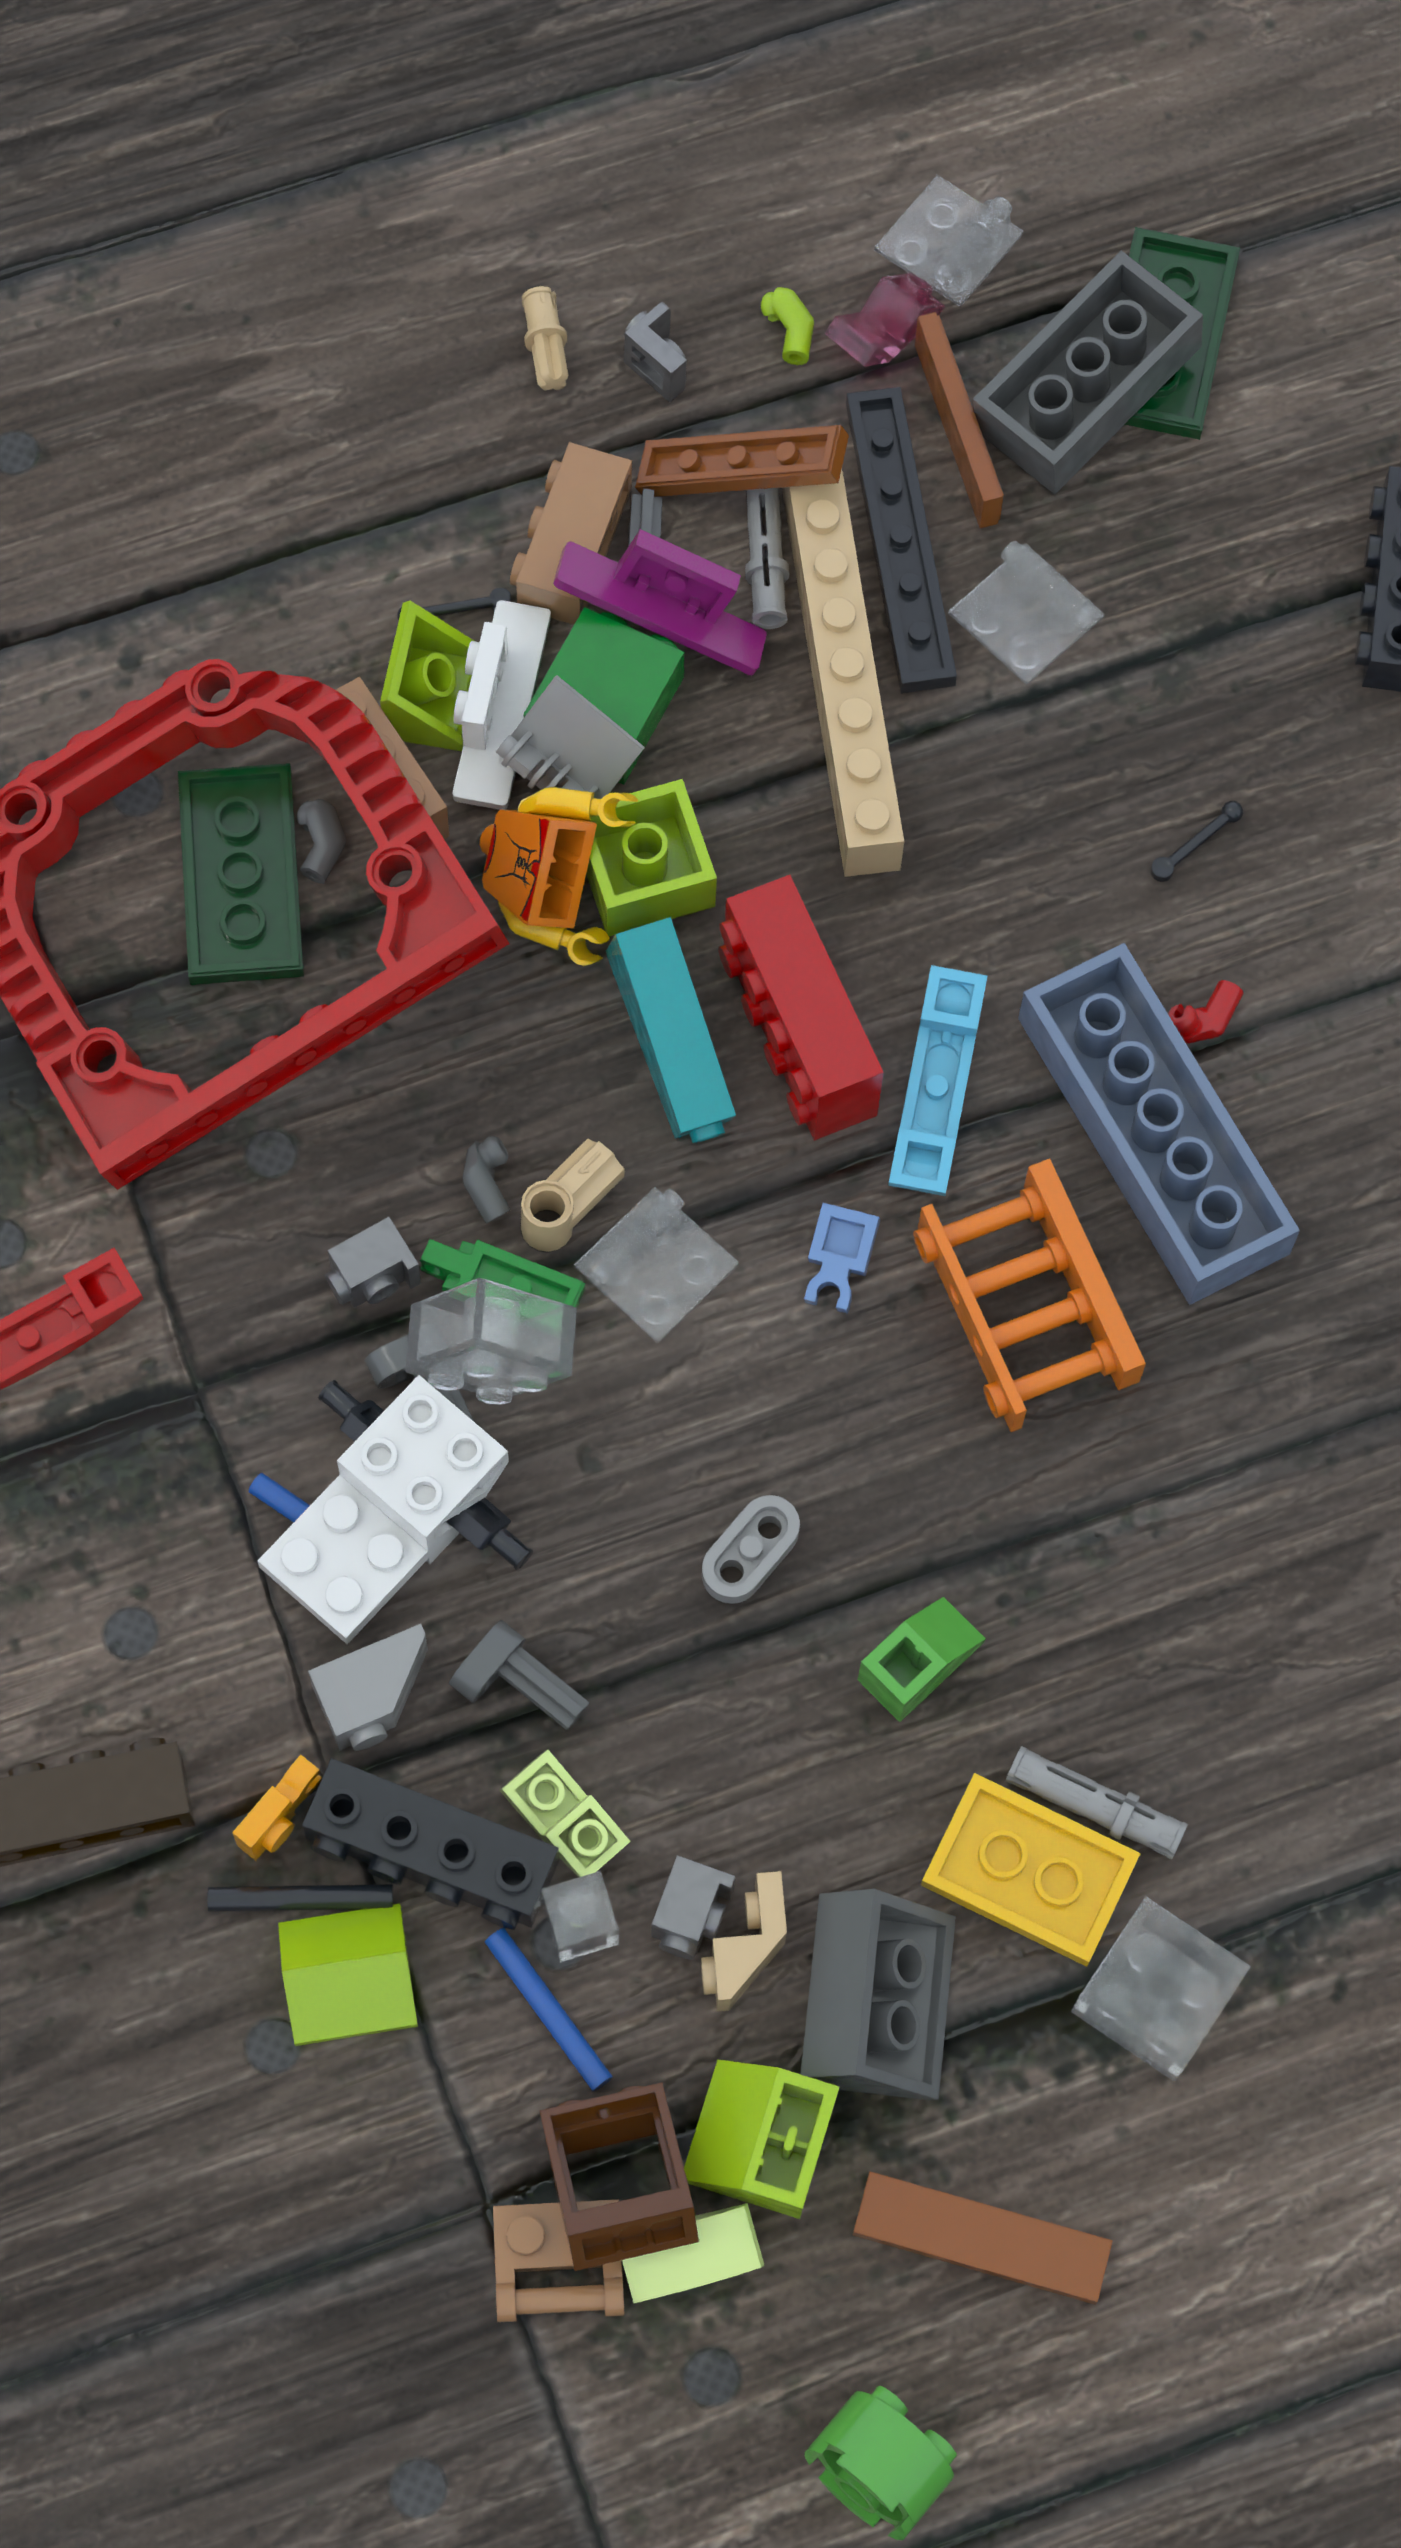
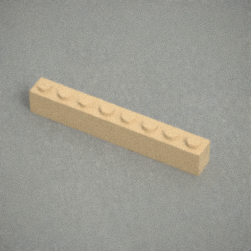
(844, 679)

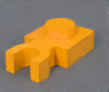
(269, 1821)

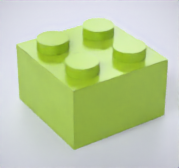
(653, 866)

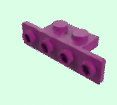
(668, 594)

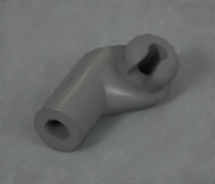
(328, 837)
(479, 1177)

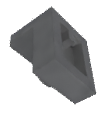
(653, 354)

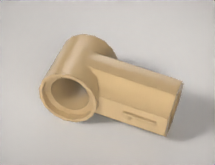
(569, 1192)

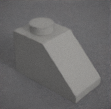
(369, 1687)

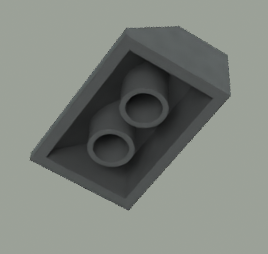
(878, 1994)

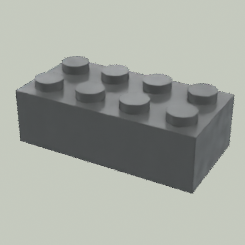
(1088, 372)

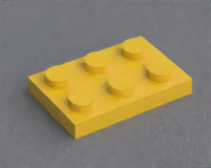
(1030, 1869)

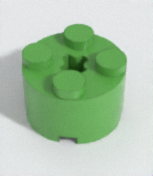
(882, 2461)

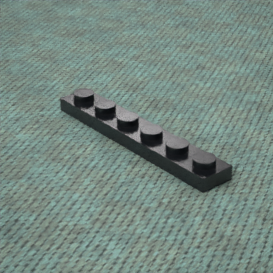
(901, 540)

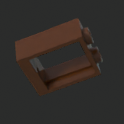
(630, 2225)

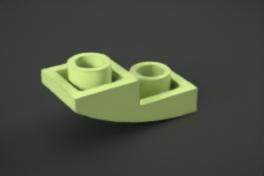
(564, 1815)
(724, 2250)

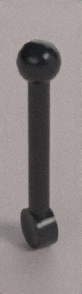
(467, 605)
(1163, 867)

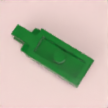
(497, 1265)

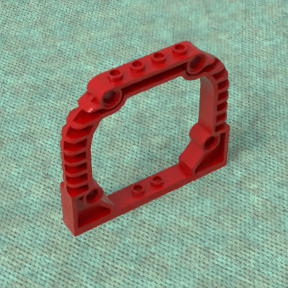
(428, 938)

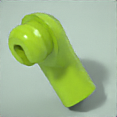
(799, 323)

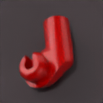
(1211, 1020)

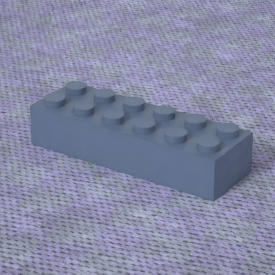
(1157, 1123)

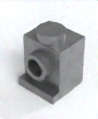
(371, 1265)
(690, 1907)

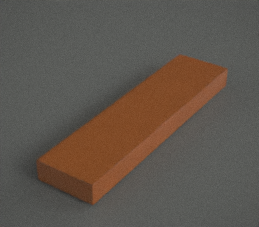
(959, 420)
(743, 461)
(982, 2238)

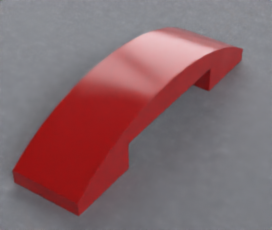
(66, 1317)

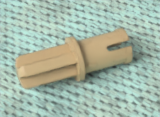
(545, 337)

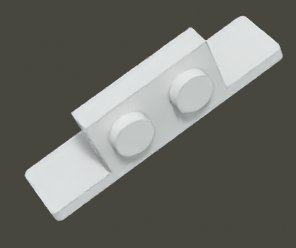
(500, 690)

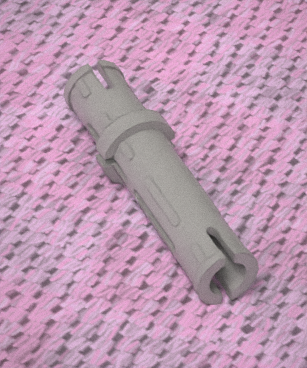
(769, 600)
(1106, 1807)

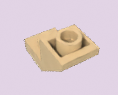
(742, 1958)

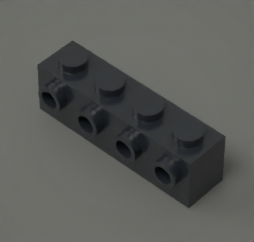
(1381, 600)
(430, 1844)

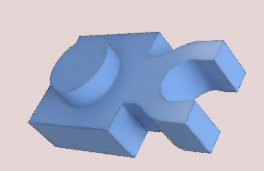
(842, 1247)

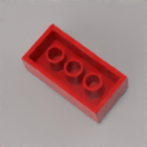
(800, 1008)

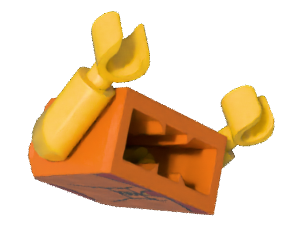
(541, 864)

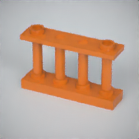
(1064, 1250)

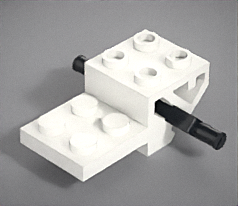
(398, 1503)

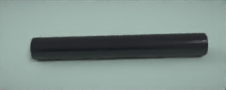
(299, 1897)

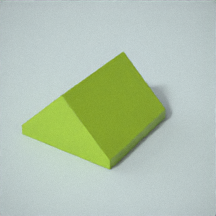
(425, 679)
(347, 1975)

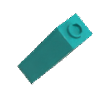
(671, 1029)

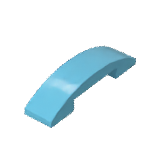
(938, 1080)

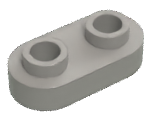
(748, 1550)

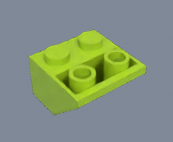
(760, 2135)

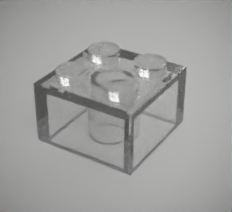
(490, 1340)
(1160, 1989)

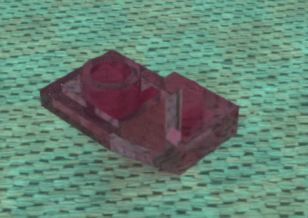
(886, 320)

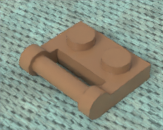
(536, 2240)

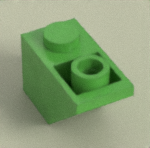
(918, 1657)

